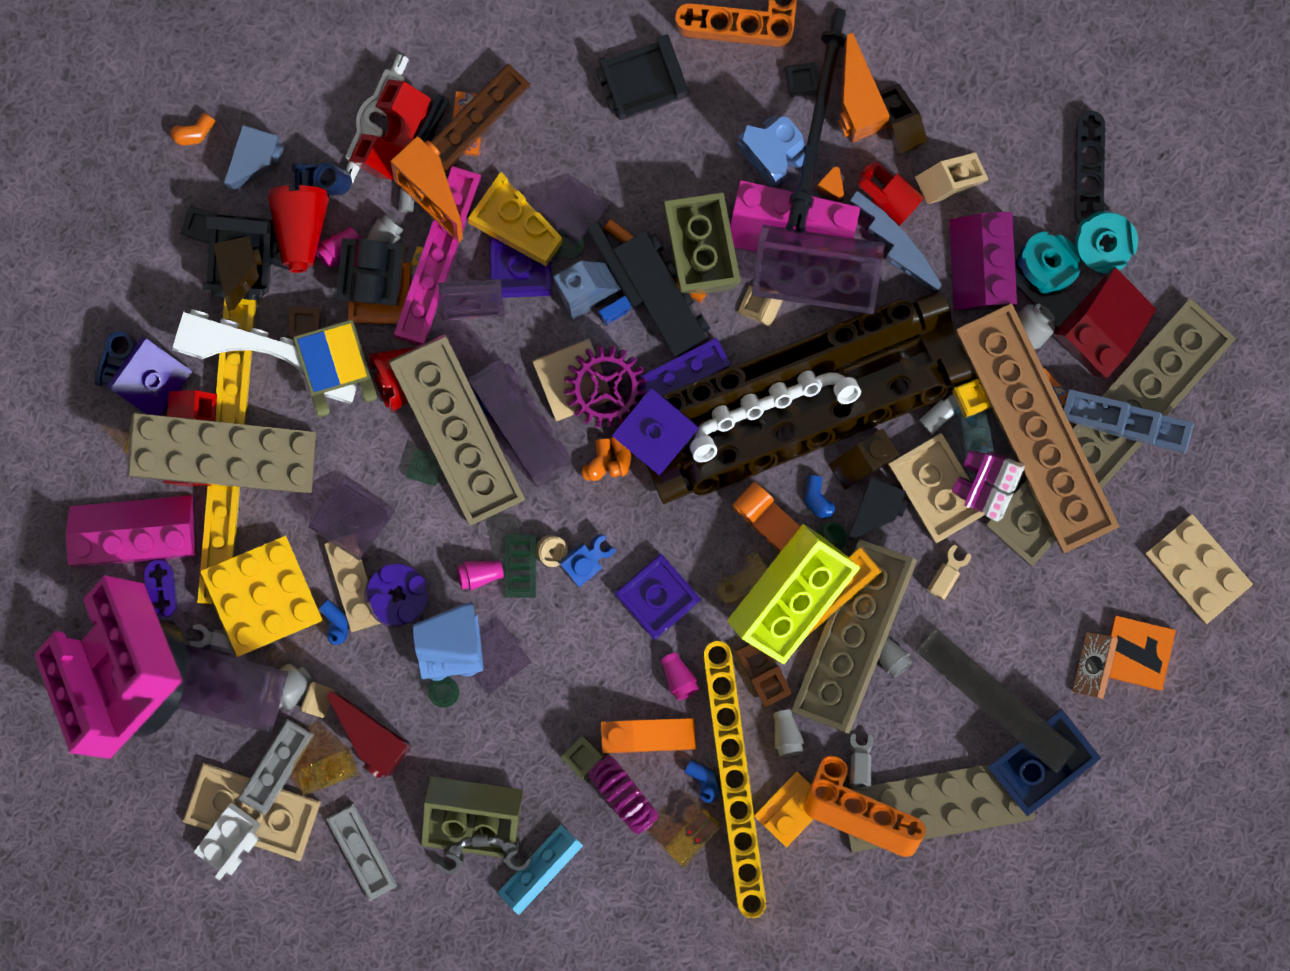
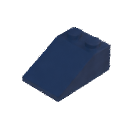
(1030, 779)

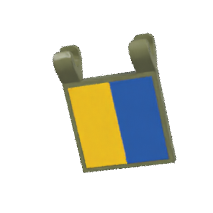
(333, 361)

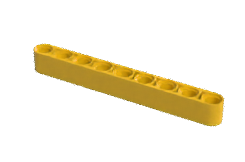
(741, 793)

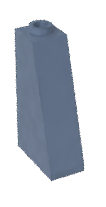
(585, 287)

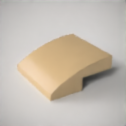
(551, 373)

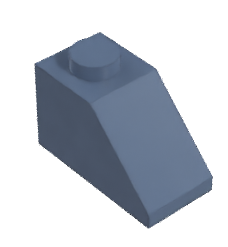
(253, 157)

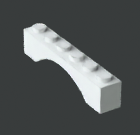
(205, 338)

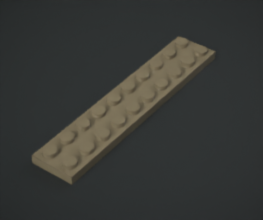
(1152, 382)

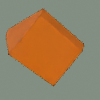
(832, 185)

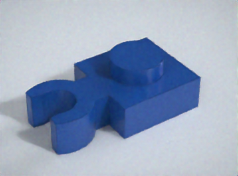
(583, 561)

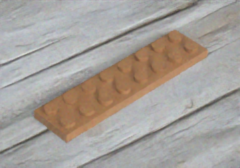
(1037, 428)

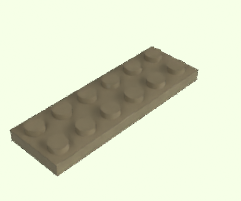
(457, 429)
(221, 453)
(854, 643)
(948, 802)

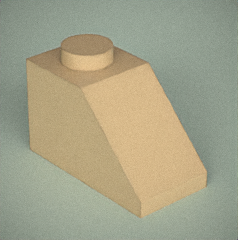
(951, 177)

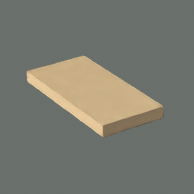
(282, 830)

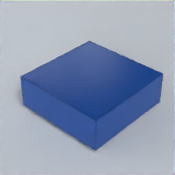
(615, 310)

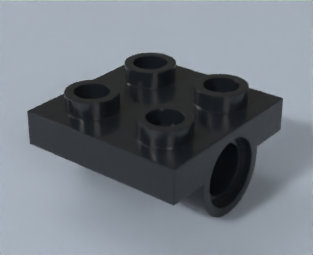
(370, 272)

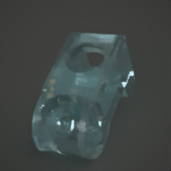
(975, 434)

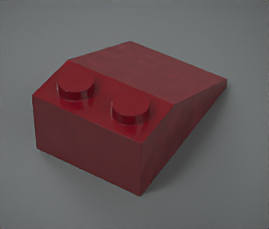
(1106, 324)
(372, 740)

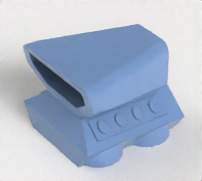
(773, 148)
(449, 644)

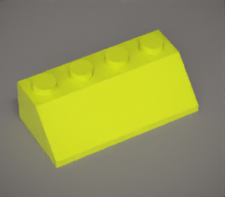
(793, 594)

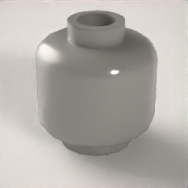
(1038, 323)
(295, 686)

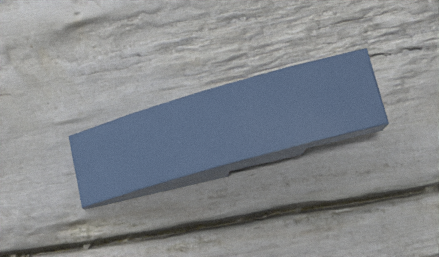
(903, 251)
(1128, 421)

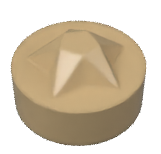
(551, 550)

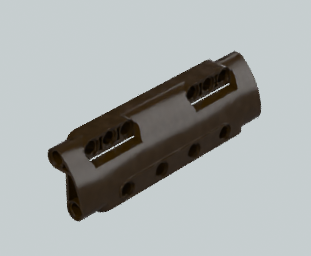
(918, 369)

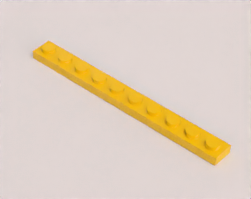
(232, 403)

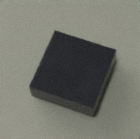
(802, 79)

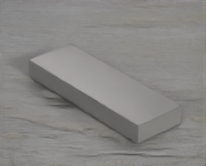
(276, 767)
(361, 852)

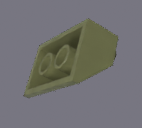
(702, 244)
(468, 808)

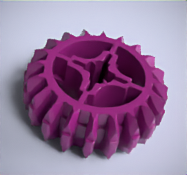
(594, 396)
(623, 795)

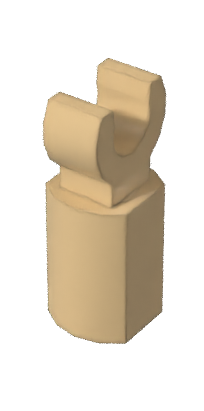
(947, 574)

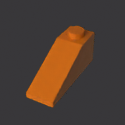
(648, 735)

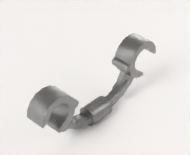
(481, 840)

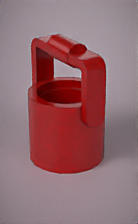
(896, 198)

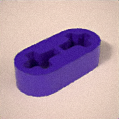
(168, 588)

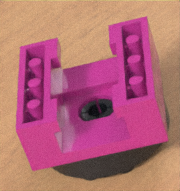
(120, 676)

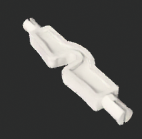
(363, 122)

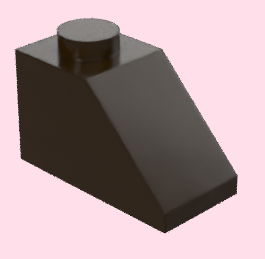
(905, 121)
(237, 268)
(864, 459)

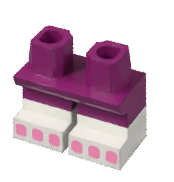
(992, 485)

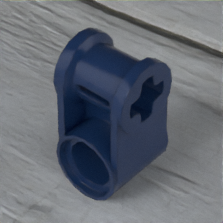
(320, 176)
(111, 360)

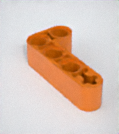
(735, 18)
(765, 516)
(859, 814)

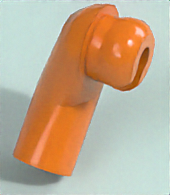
(192, 134)
(622, 462)
(598, 466)

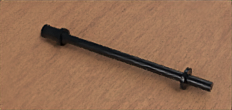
(801, 200)

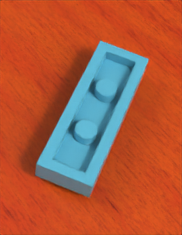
(542, 869)

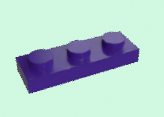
(687, 368)

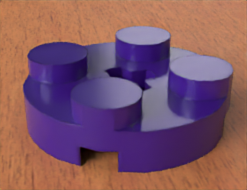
(380, 602)

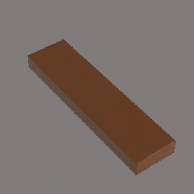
(479, 115)

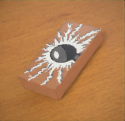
(1095, 665)

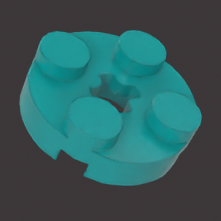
(1092, 231)
(1039, 273)

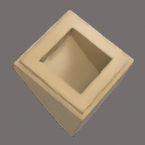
(759, 308)
(316, 700)

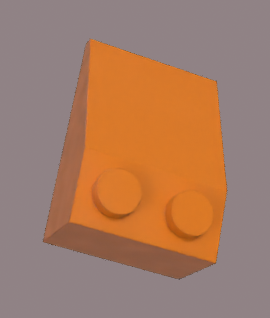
(861, 103)
(422, 177)

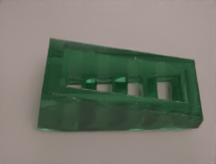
(510, 540)

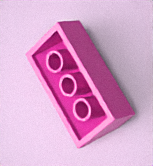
(770, 206)
(131, 531)

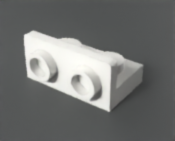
(227, 840)

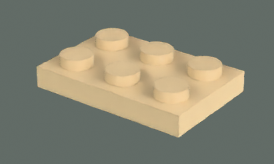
(928, 479)
(1198, 569)

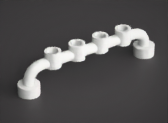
(751, 407)

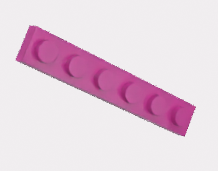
(435, 263)

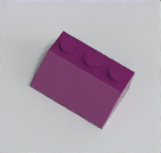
(983, 261)

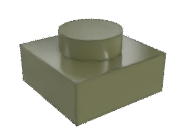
(582, 757)

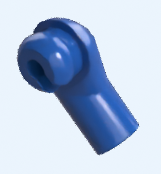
(815, 500)
(337, 622)
(707, 781)

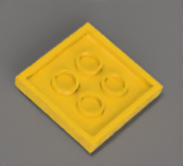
(260, 596)

